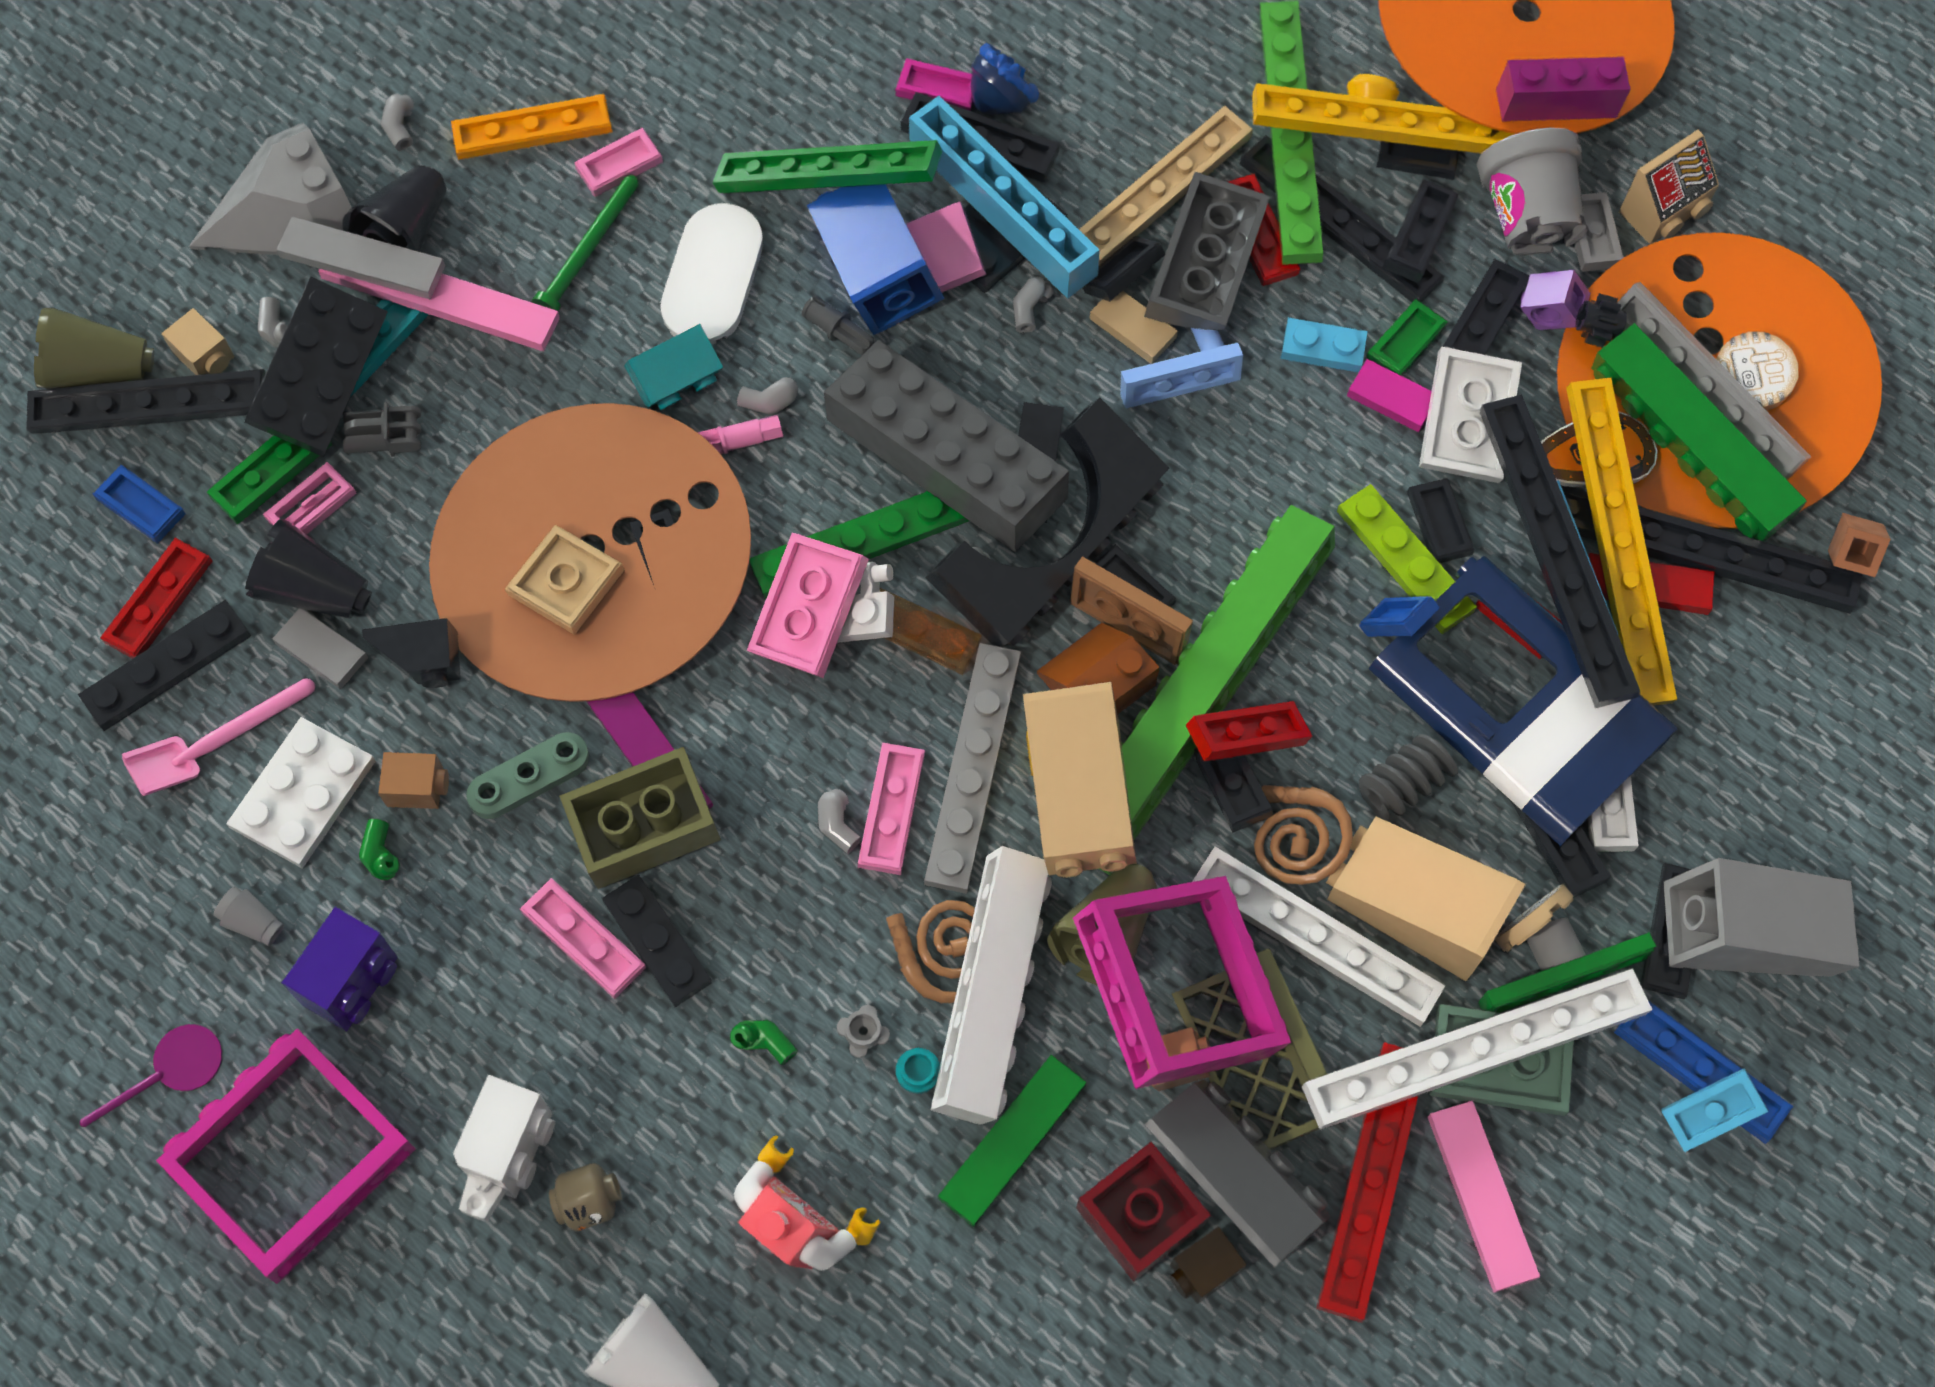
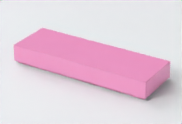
(891, 809)
(583, 938)

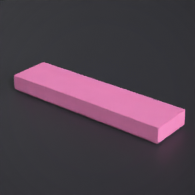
(1483, 1196)

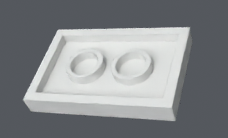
(1454, 429)
(301, 792)

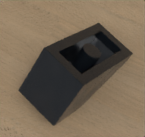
(420, 650)

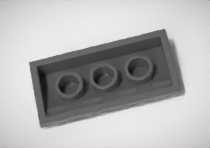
(1207, 254)

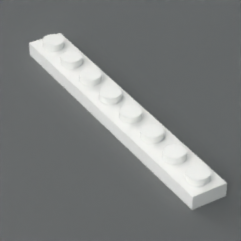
(1475, 1048)

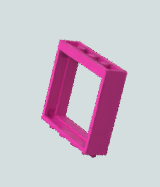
(1128, 1003)
(333, 1206)

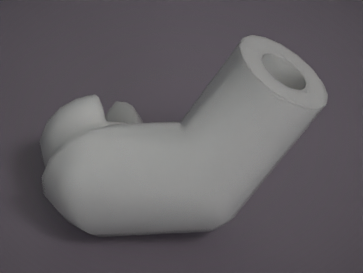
(392, 120)
(1034, 290)
(268, 321)
(831, 820)

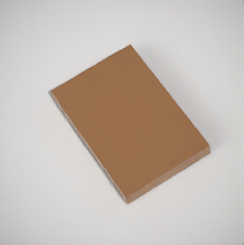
(1130, 610)

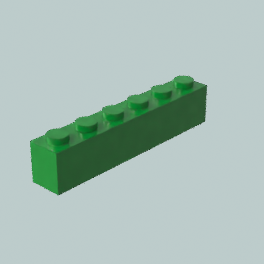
(1697, 435)

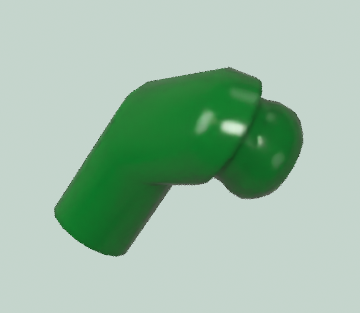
(373, 852)
(763, 1035)

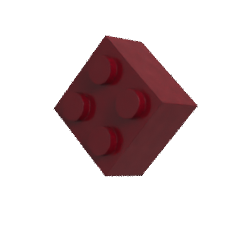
(1142, 1211)

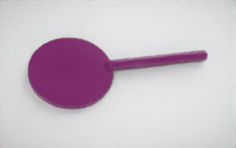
(181, 1061)

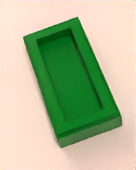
(1407, 338)

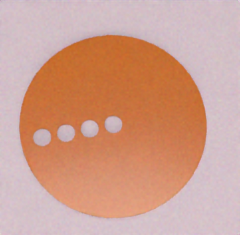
(1463, 46)
(1754, 290)

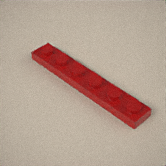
(1366, 1208)

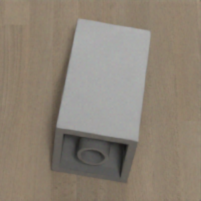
(1760, 920)

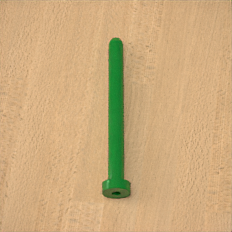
(587, 245)

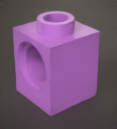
(1554, 299)

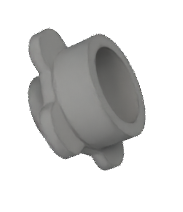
(866, 1018)

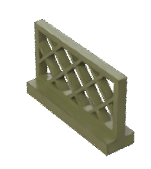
(1299, 1052)

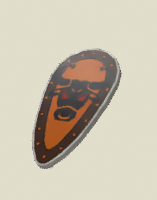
(1565, 459)

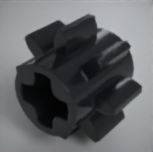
(1600, 320)

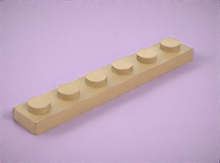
(1166, 182)

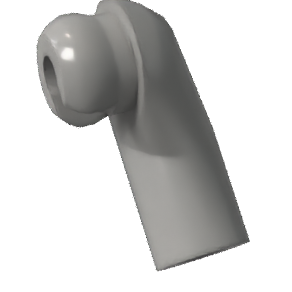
(771, 399)

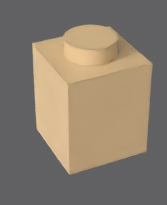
(198, 344)

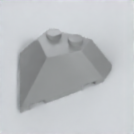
(280, 182)

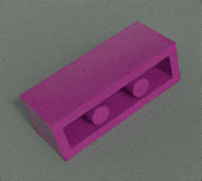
(1562, 89)

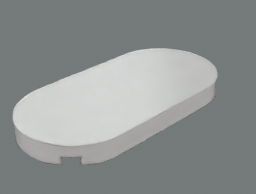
(712, 271)

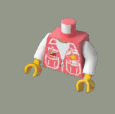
(790, 1224)

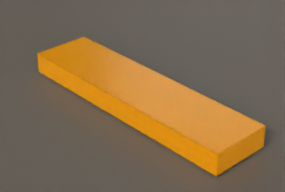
(531, 126)

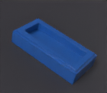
(139, 504)
(1398, 616)

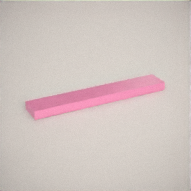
(471, 307)

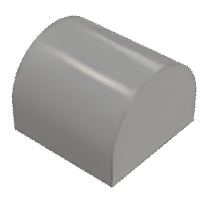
(1555, 944)

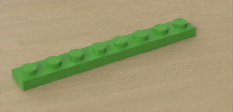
(1291, 148)

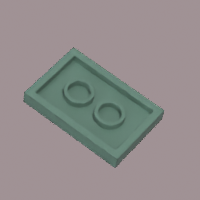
(1529, 1084)

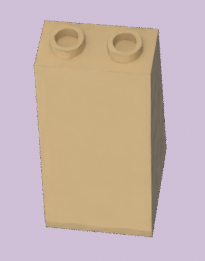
(1079, 779)
(1424, 895)

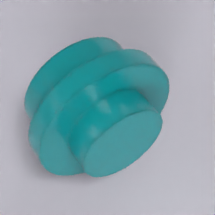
(917, 1070)

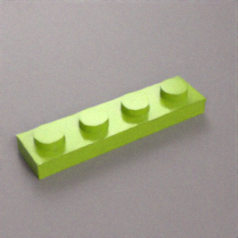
(1401, 551)

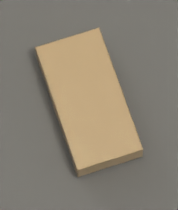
(1126, 322)

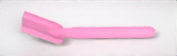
(173, 763)

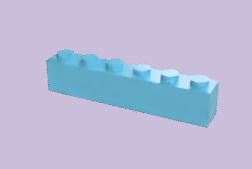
(1007, 199)

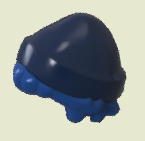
(999, 83)

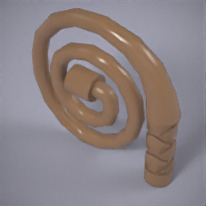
(1300, 843)
(907, 957)

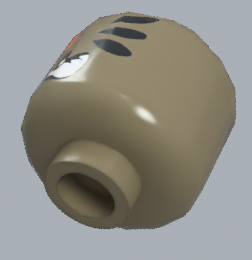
(584, 1197)

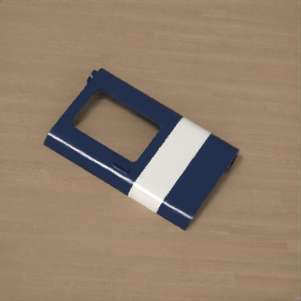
(1558, 751)

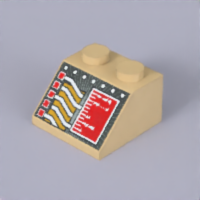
(1671, 189)

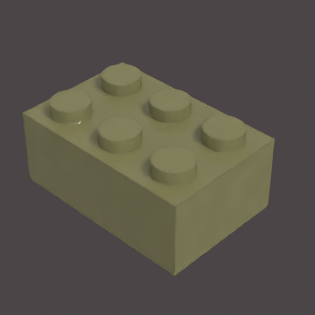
(639, 818)

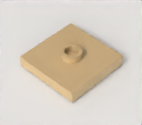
(564, 579)

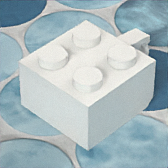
(501, 1145)

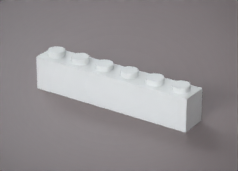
(992, 987)

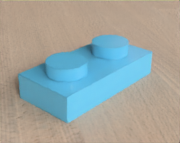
(1324, 345)
(1714, 1110)

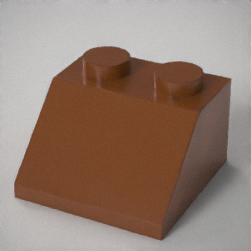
(1101, 658)

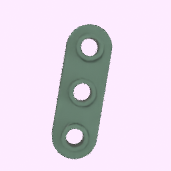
(514, 790)

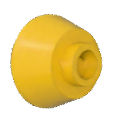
(1373, 87)

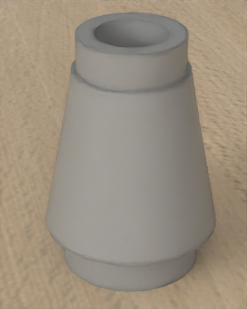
(247, 916)

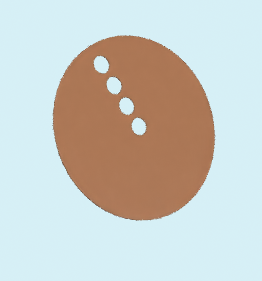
(585, 475)

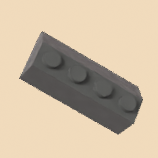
(1240, 1170)

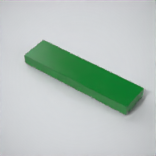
(1568, 975)
(1011, 1140)

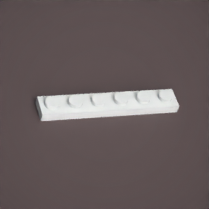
(1325, 940)

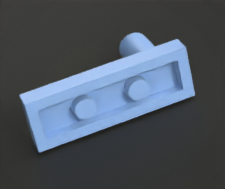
(1211, 367)

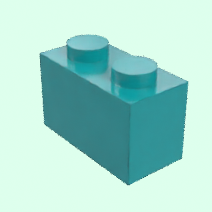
(673, 367)

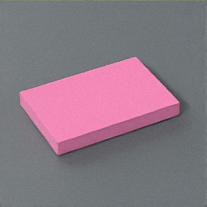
(807, 604)

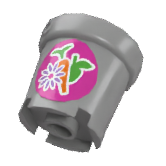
(1536, 188)

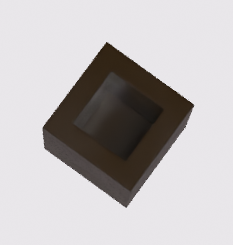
(1206, 1266)

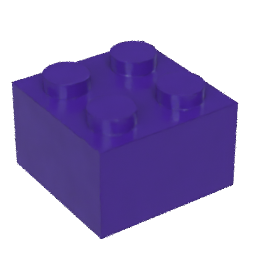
(341, 970)

